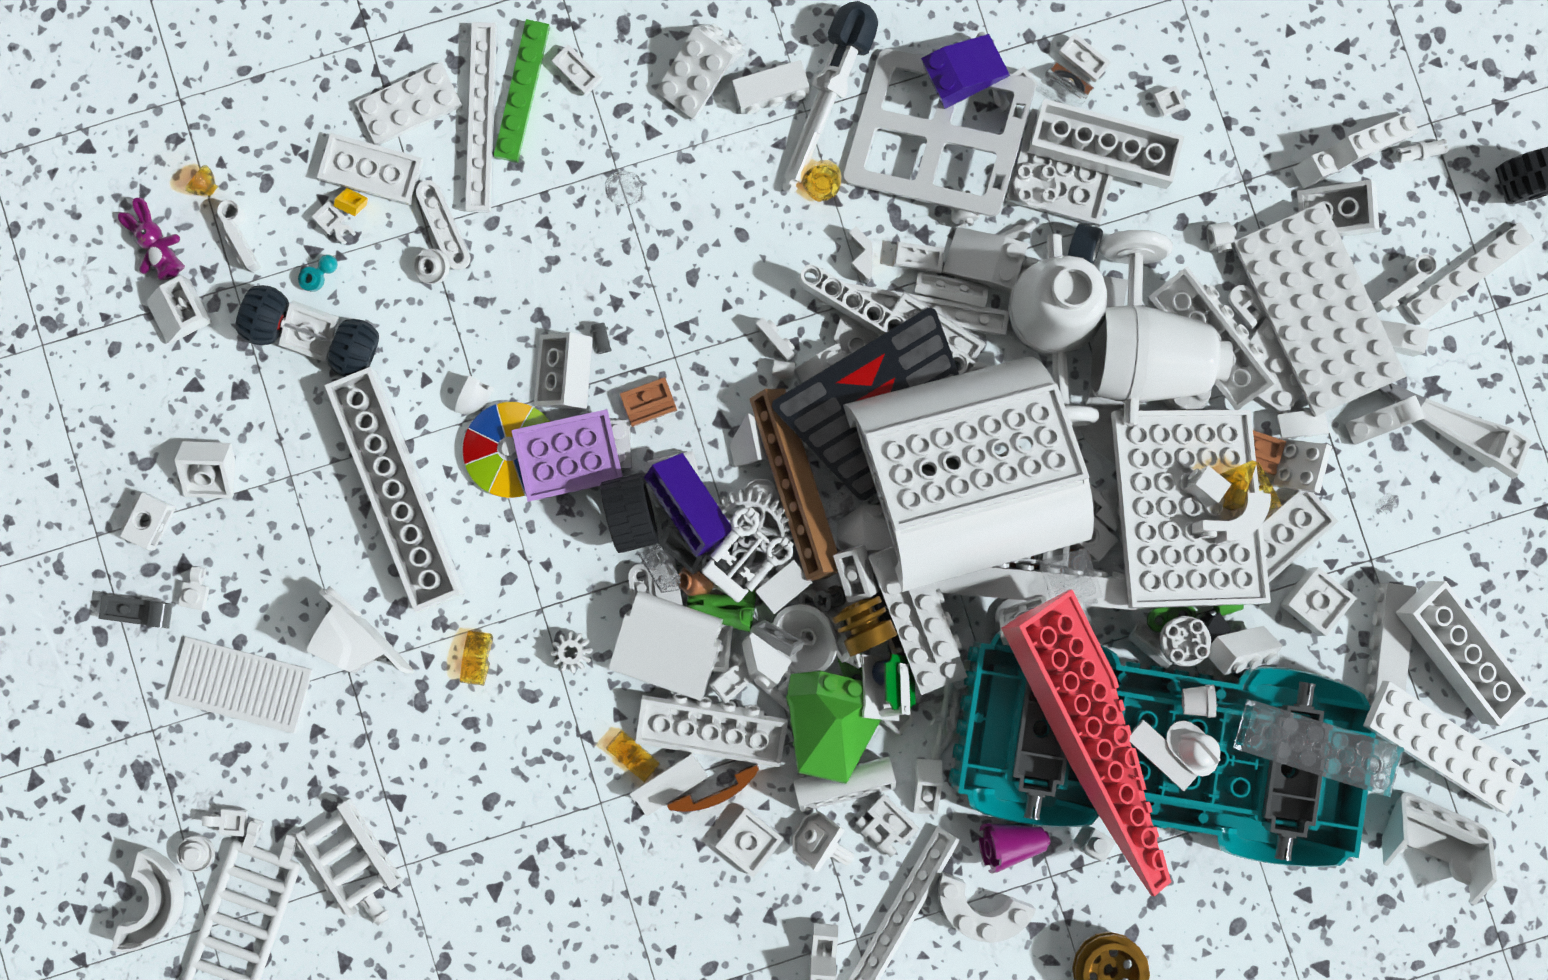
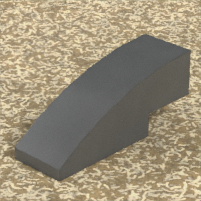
(675, 544)

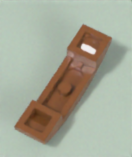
(687, 803)

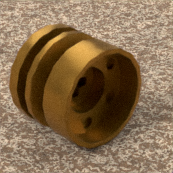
(864, 626)

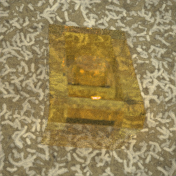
(1240, 480)

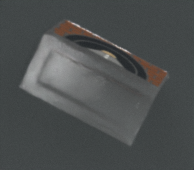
(1064, 86)

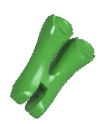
(734, 614)

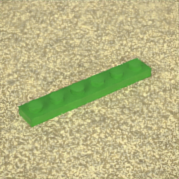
(522, 91)

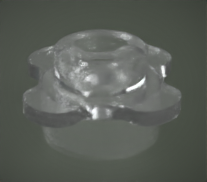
(1386, 503)

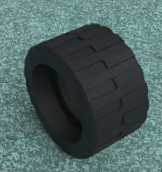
(629, 513)

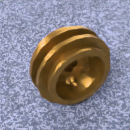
(1100, 945)

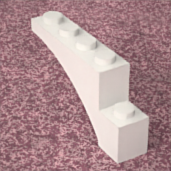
(1355, 148)

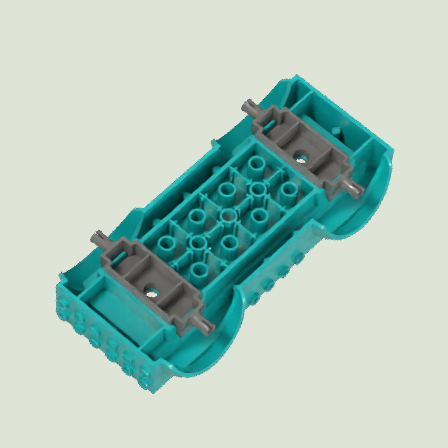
(1243, 802)

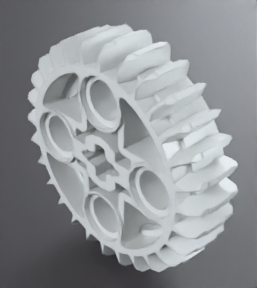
(744, 543)

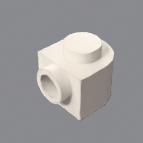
(1221, 236)

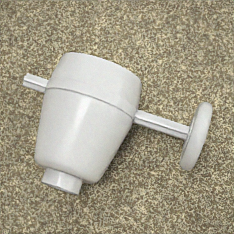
(1058, 311)
(1148, 351)

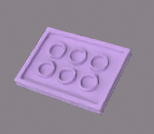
(567, 455)

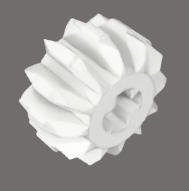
(571, 660)

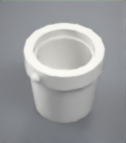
(1199, 701)

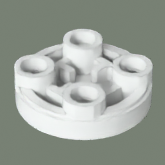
(1185, 641)

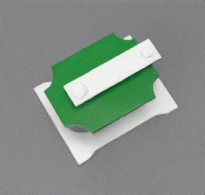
(887, 687)

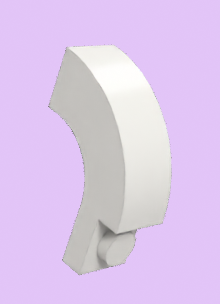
(1242, 523)

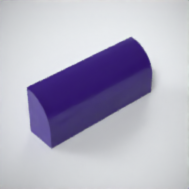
(688, 503)

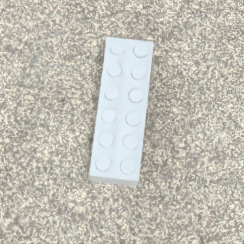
(1106, 144)
(1464, 653)

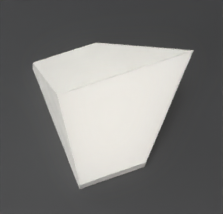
(747, 443)

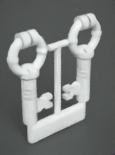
(724, 581)

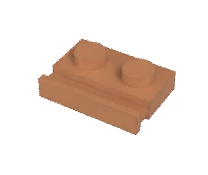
(648, 402)
(1268, 451)

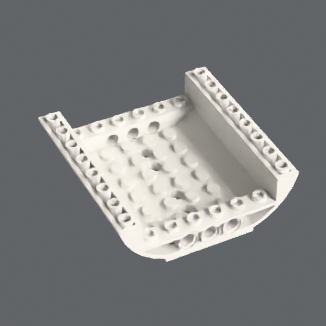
(991, 504)

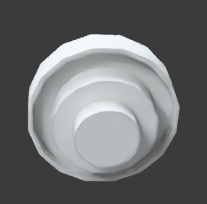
(431, 266)
(767, 488)
(195, 853)

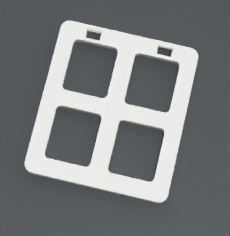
(937, 133)

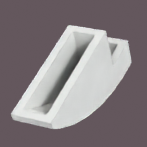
(823, 952)

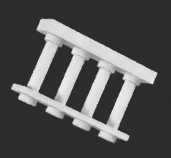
(374, 856)

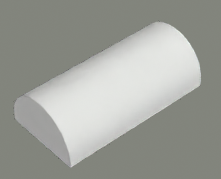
(866, 780)

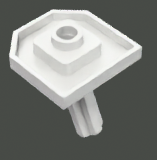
(818, 840)

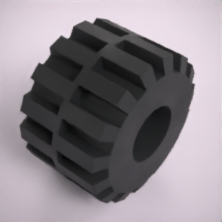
(1524, 176)

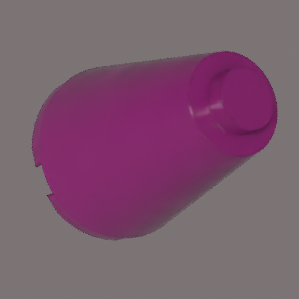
(1010, 844)

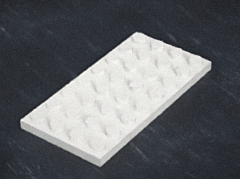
(1319, 309)

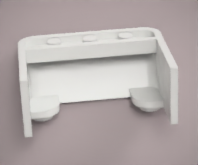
(1445, 836)

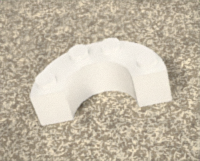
(164, 907)
(979, 925)

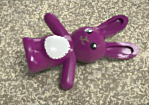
(149, 237)

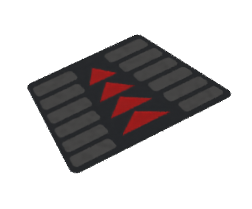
(896, 360)

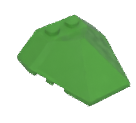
(828, 724)

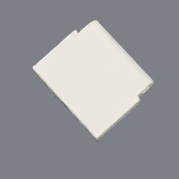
(667, 645)

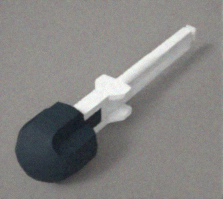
(851, 35)

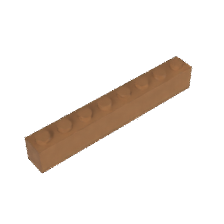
(796, 488)

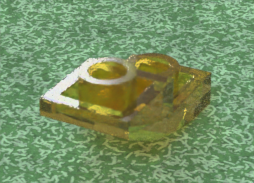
(475, 658)
(633, 755)

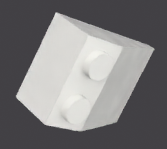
(1350, 205)
(985, 259)

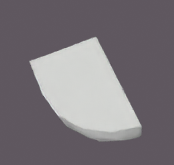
(473, 396)

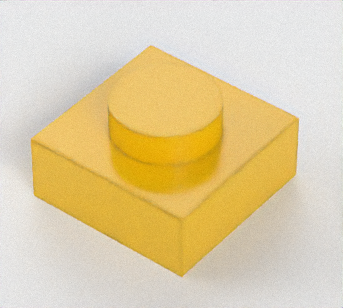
(350, 202)

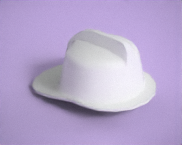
(1193, 748)

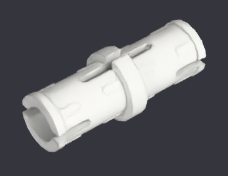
(1422, 150)

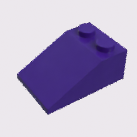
(964, 69)

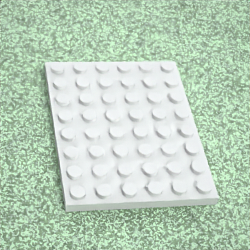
(1161, 554)

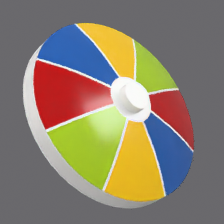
(491, 450)

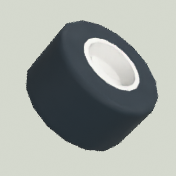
(1086, 242)

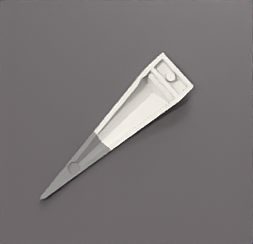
(1482, 439)

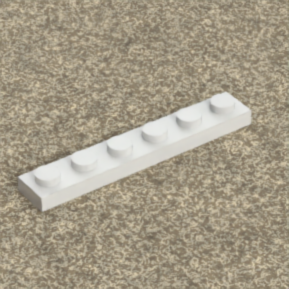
(1468, 273)

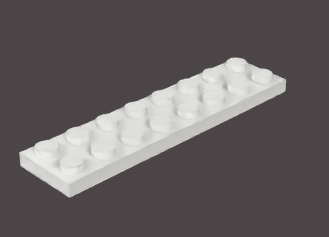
(1444, 747)

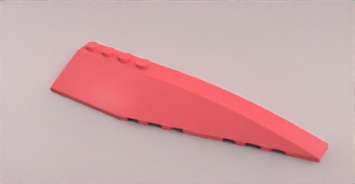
(1087, 719)

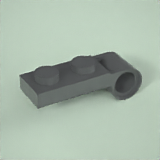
(135, 611)

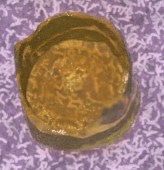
(822, 180)

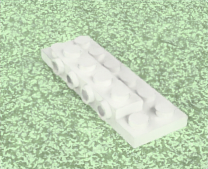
(1191, 299)
(920, 626)
(711, 729)

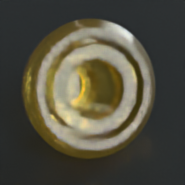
(202, 182)

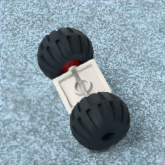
(306, 330)

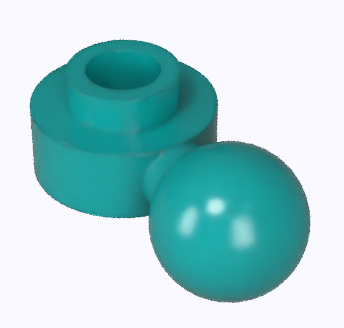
(326, 264)

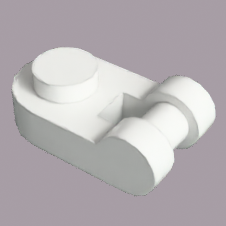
(1240, 299)

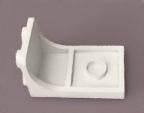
(699, 68)

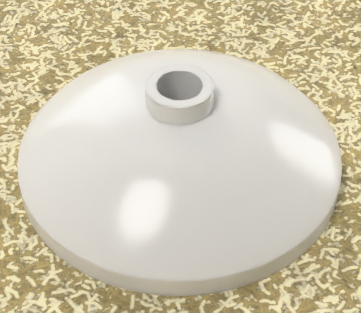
(816, 652)

